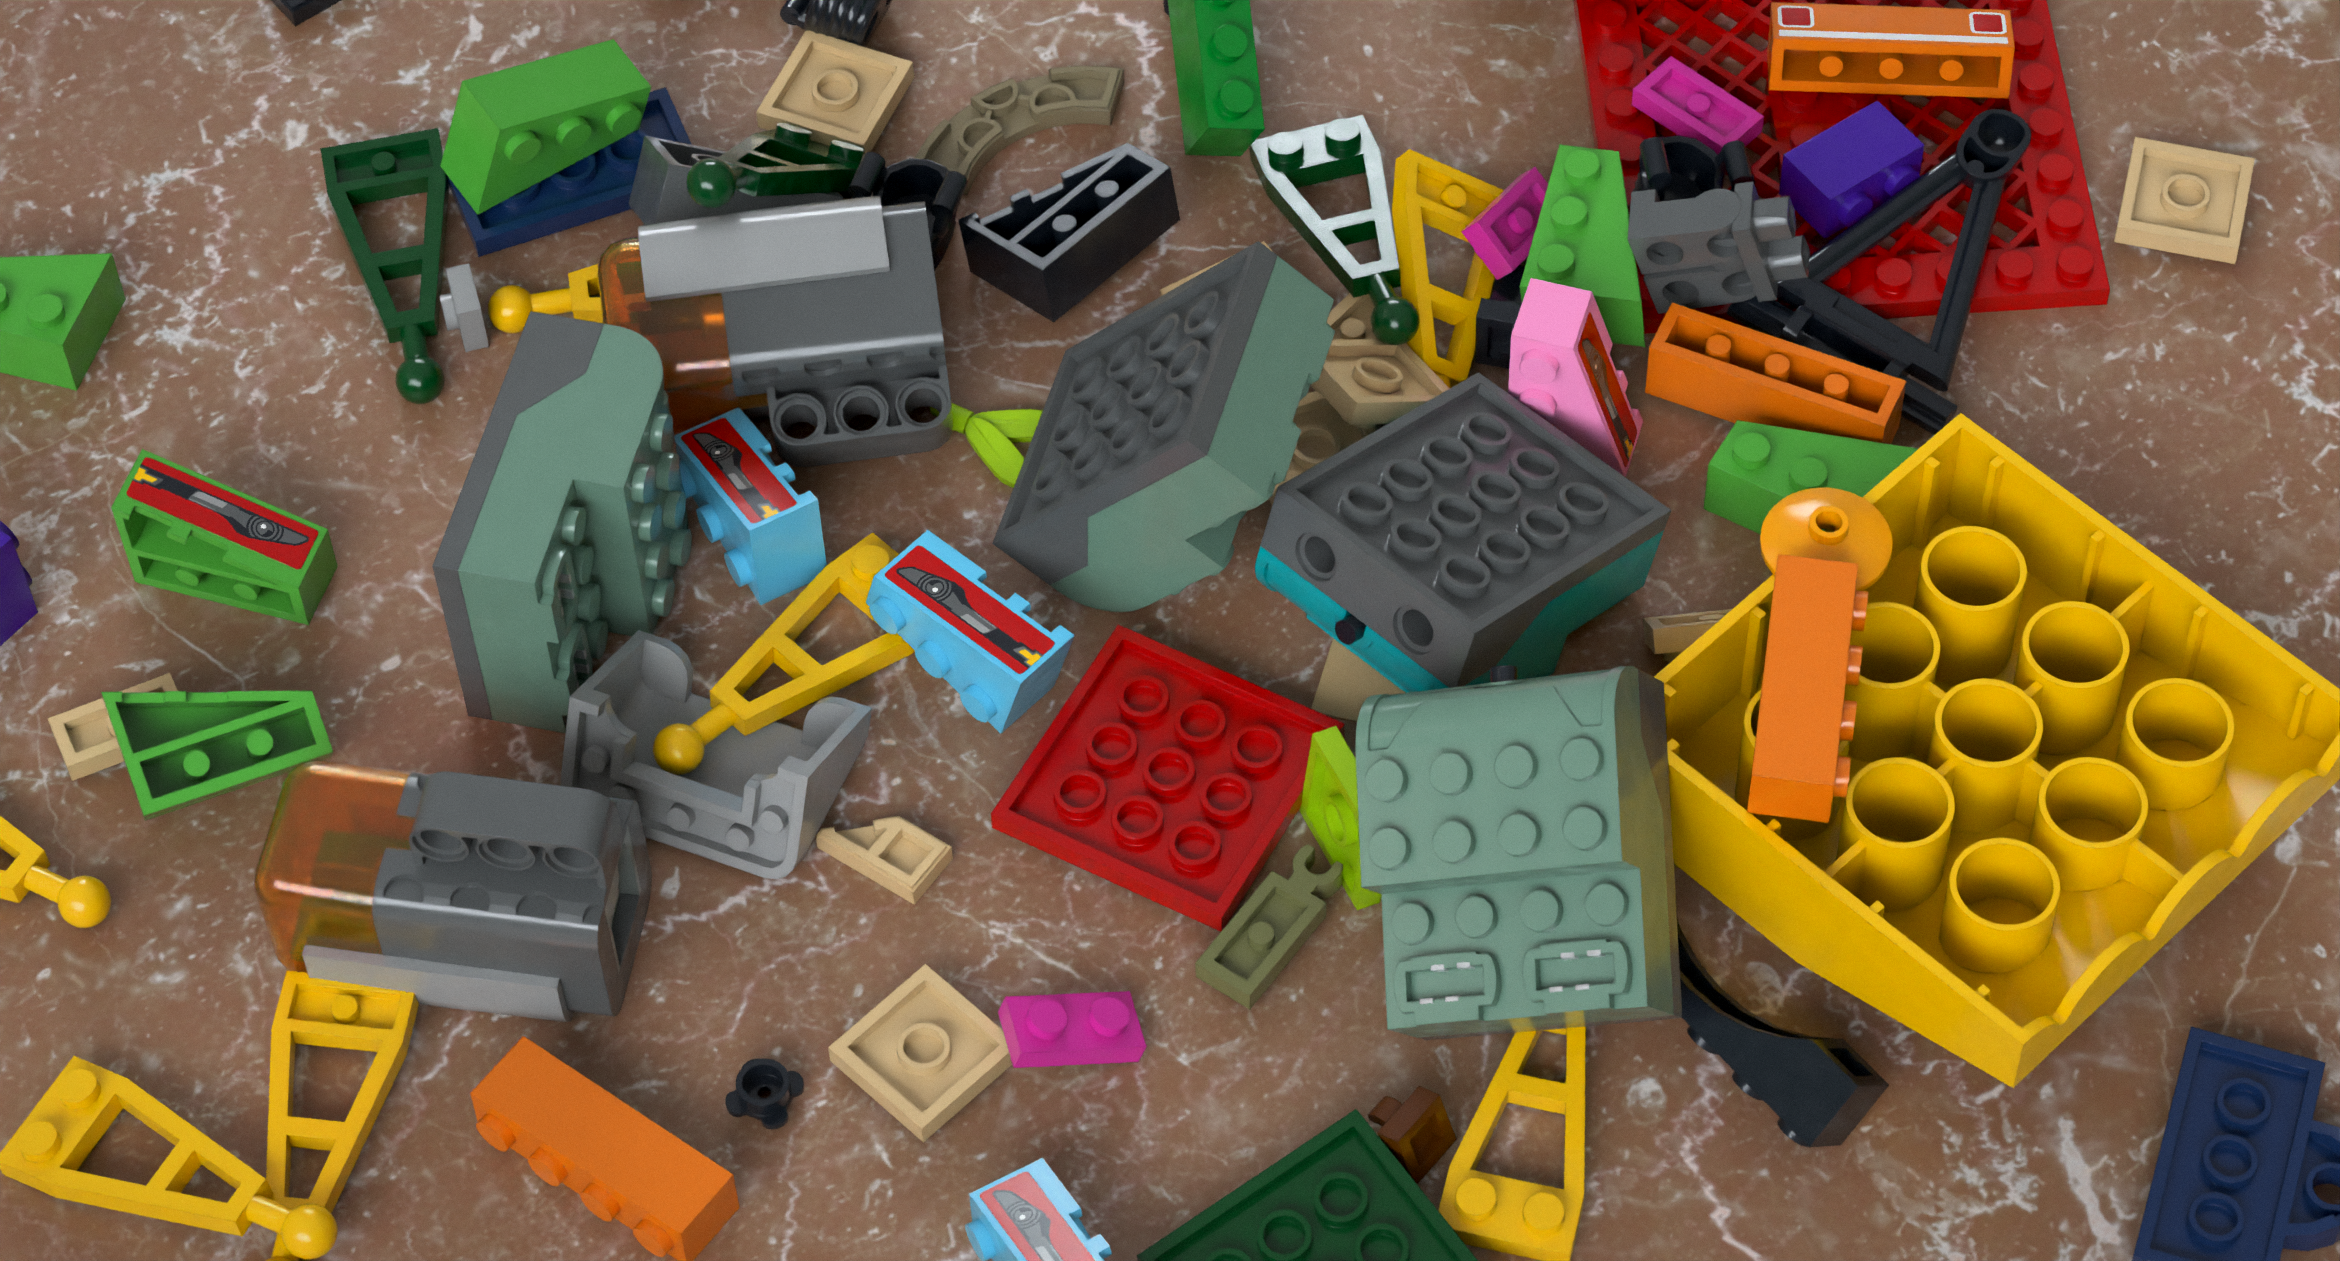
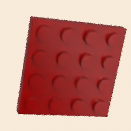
(1165, 777)

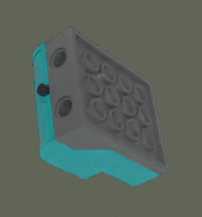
(1459, 541)

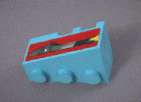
(750, 507)
(968, 631)
(1030, 1220)

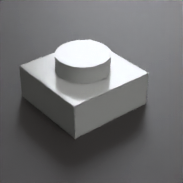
(463, 309)

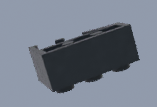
(1075, 234)

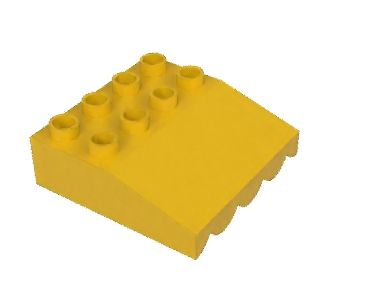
(2040, 765)

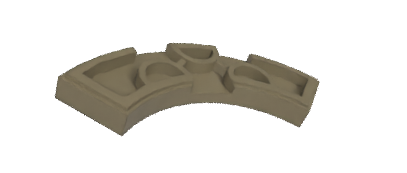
(1020, 109)

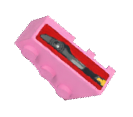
(1567, 372)

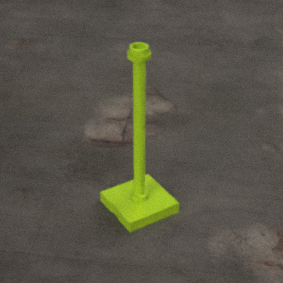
(1332, 809)

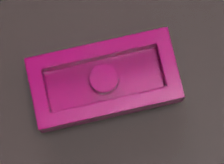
(1695, 106)
(1508, 224)
(1071, 1029)

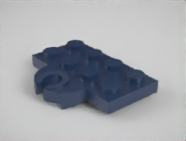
(576, 194)
(2241, 1158)

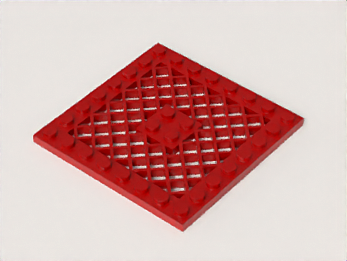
(2066, 254)

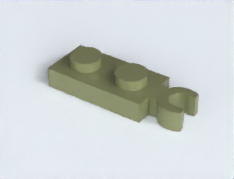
(1268, 930)

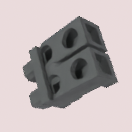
(1715, 246)

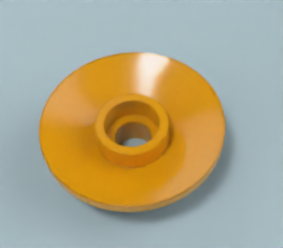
(1858, 535)

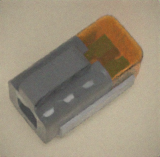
(793, 322)
(456, 888)

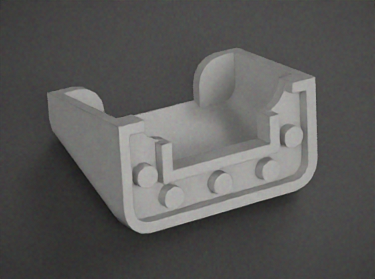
(749, 799)

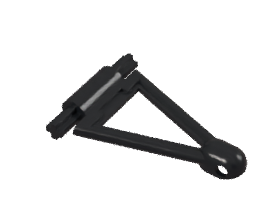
(1846, 330)

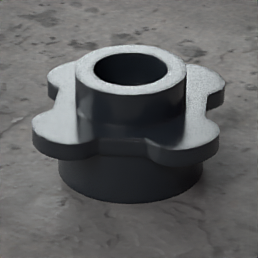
(760, 1076)

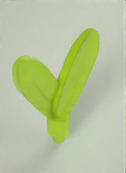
(993, 434)

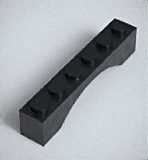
(1808, 1081)

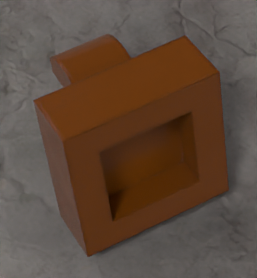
(1414, 1131)

